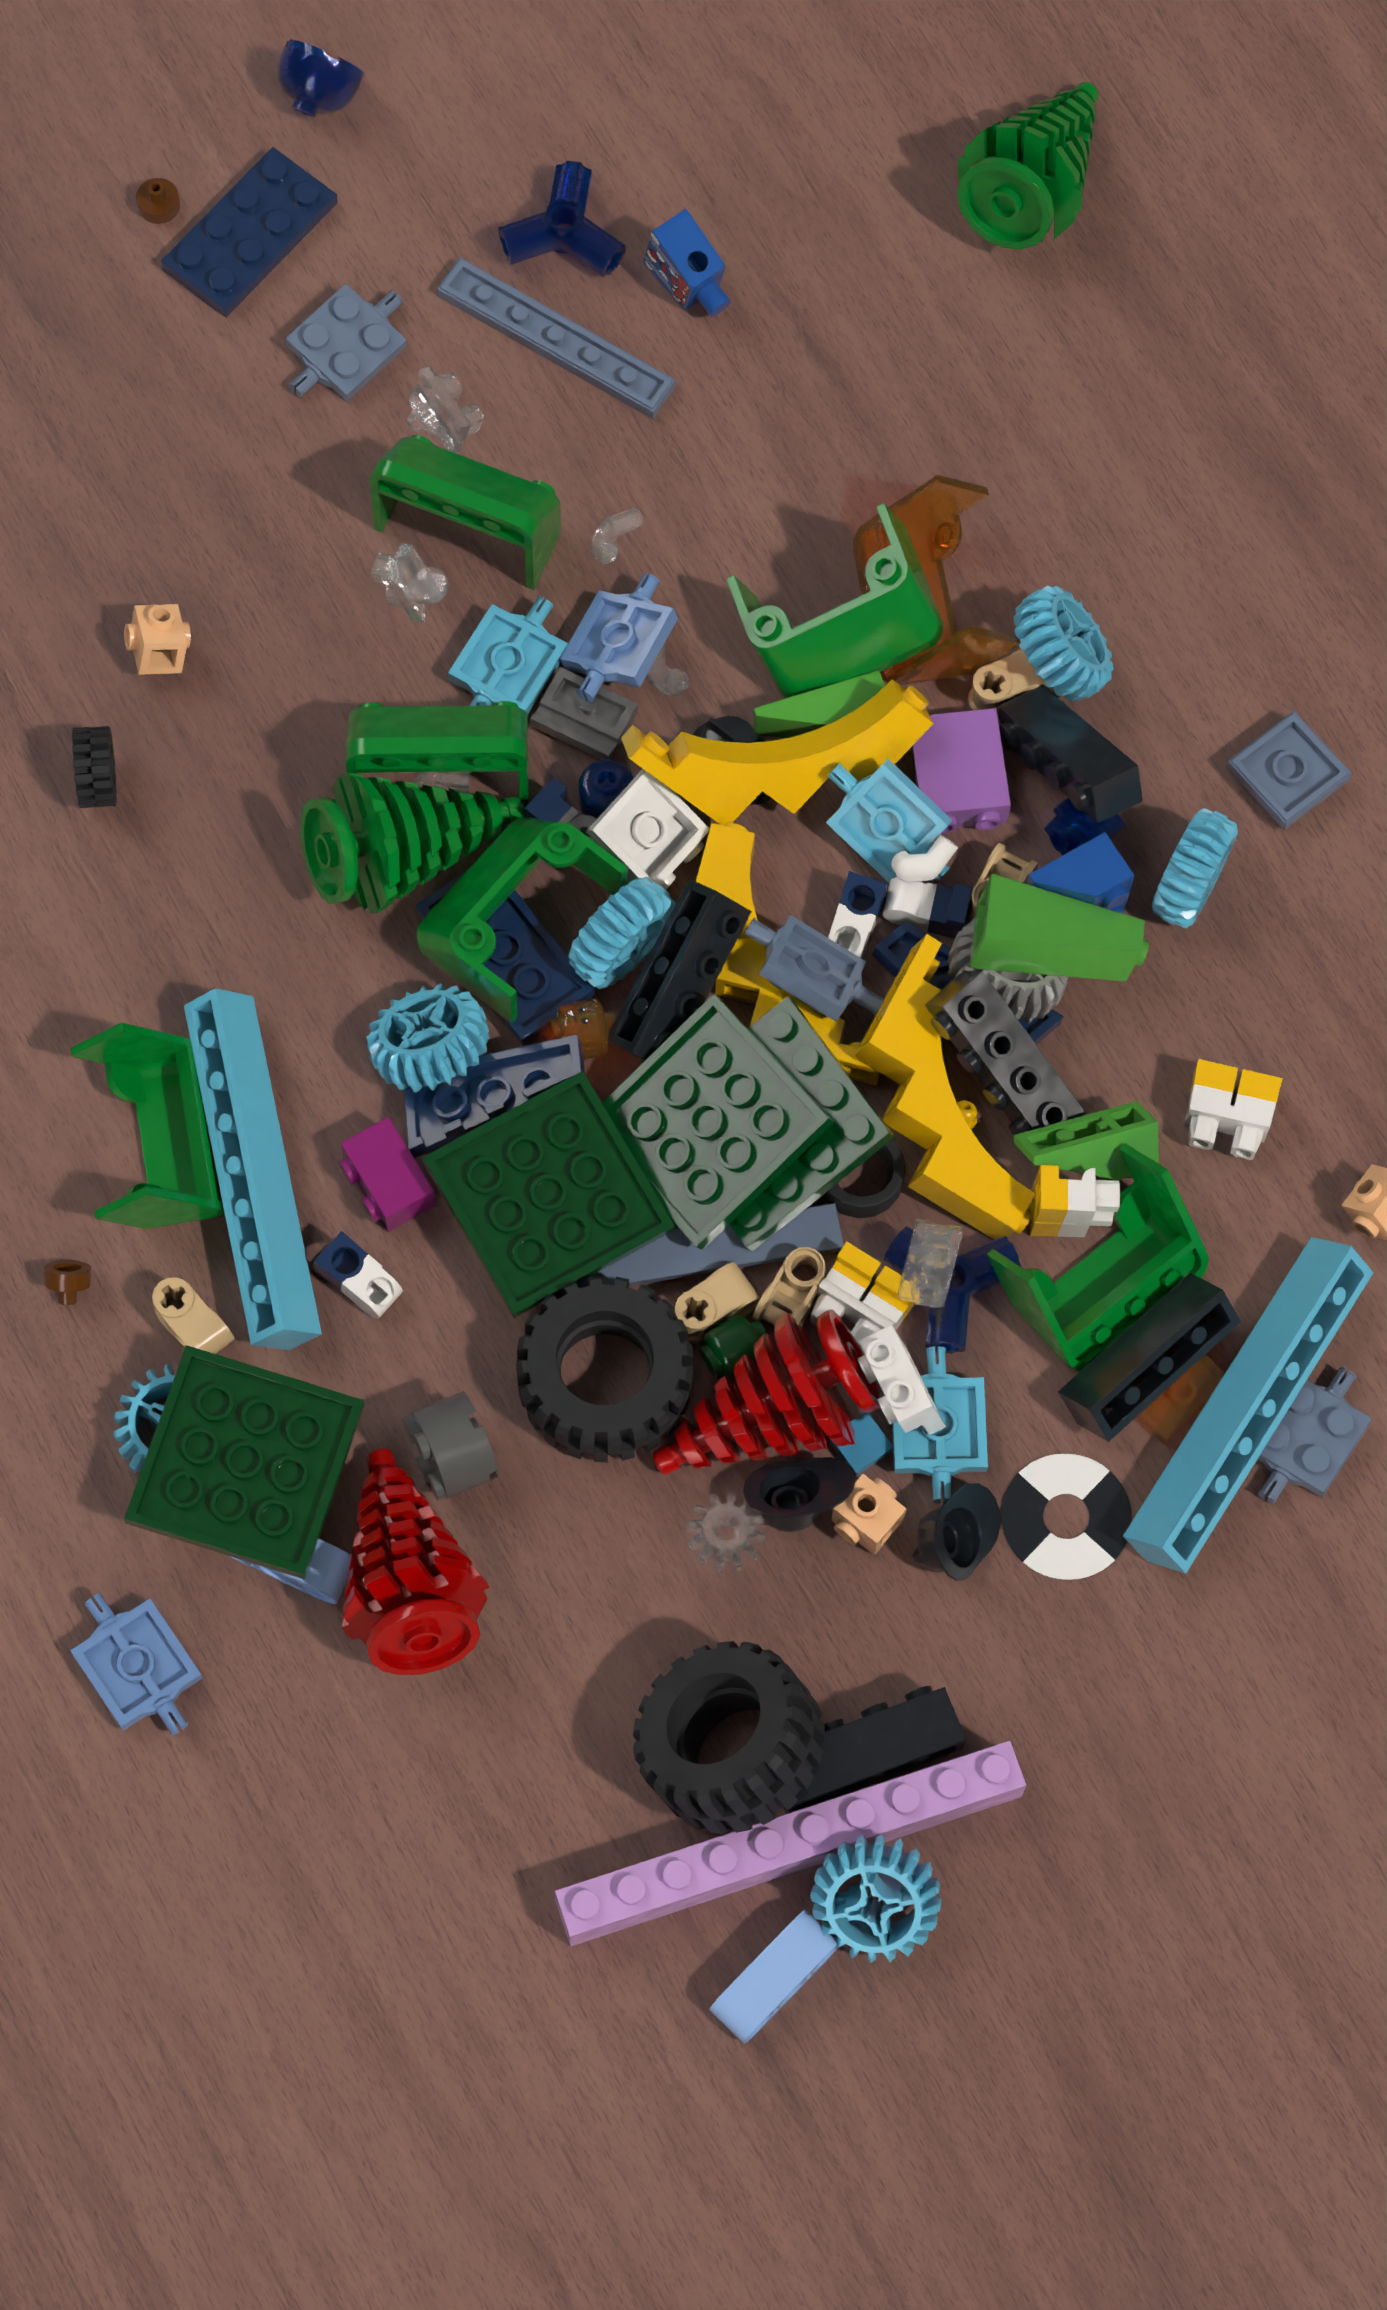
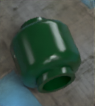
(727, 1343)

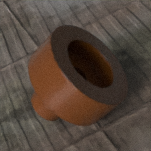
(158, 200)
(67, 1279)

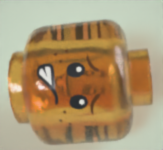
(587, 1021)

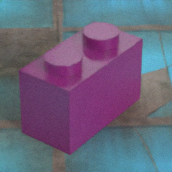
(386, 1174)

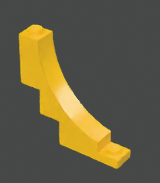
(729, 775)
(727, 870)
(955, 1166)

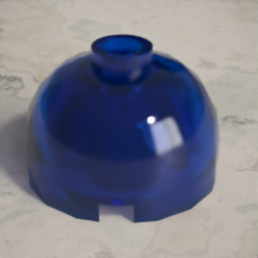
(316, 79)

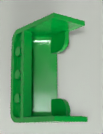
(469, 495)
(856, 637)
(439, 740)
(456, 929)
(162, 1081)
(1120, 1277)

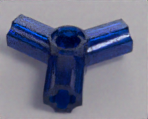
(566, 206)
(949, 1323)

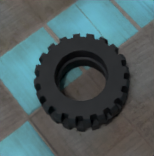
(599, 1311)
(757, 1777)

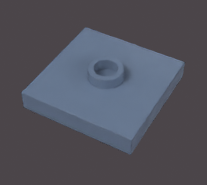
(1289, 770)

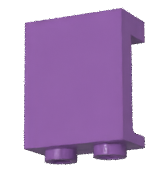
(964, 768)

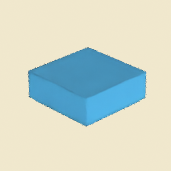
(869, 1446)

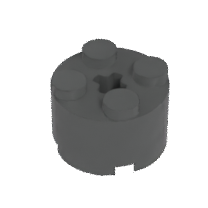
(451, 1446)

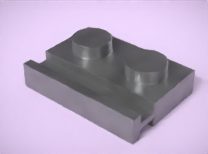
(587, 725)

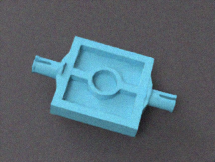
(509, 657)
(886, 817)
(957, 1446)

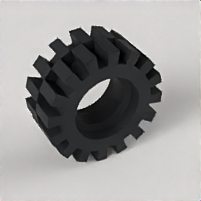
(94, 767)

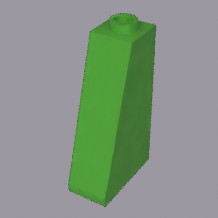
(1053, 934)

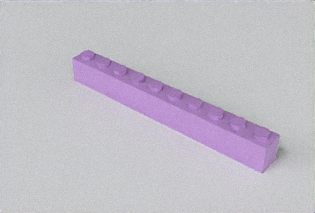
(788, 1843)

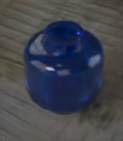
(601, 785)

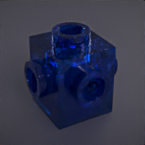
(1074, 827)

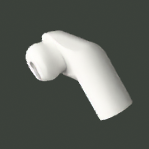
(924, 866)

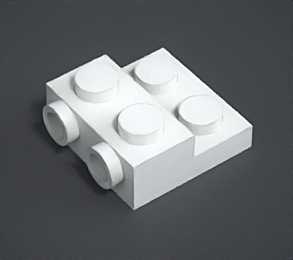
(649, 830)
(904, 1390)

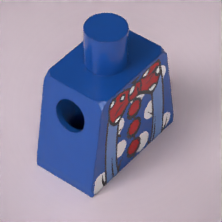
(687, 264)

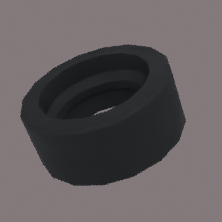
(875, 1204)

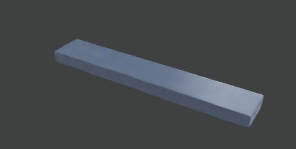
(556, 338)
(678, 1257)

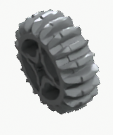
(1024, 993)

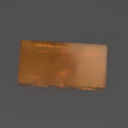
(1182, 1399)

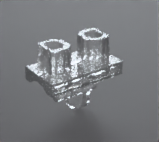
(438, 412)
(409, 581)
(929, 1263)

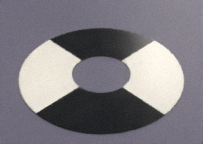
(1056, 1556)

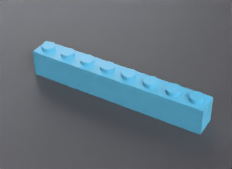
(252, 1170)
(1248, 1404)

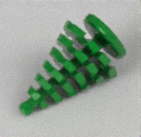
(1029, 170)
(391, 836)

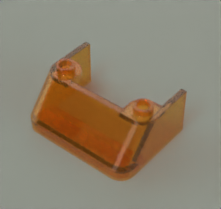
(935, 532)

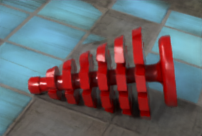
(778, 1399)
(408, 1578)

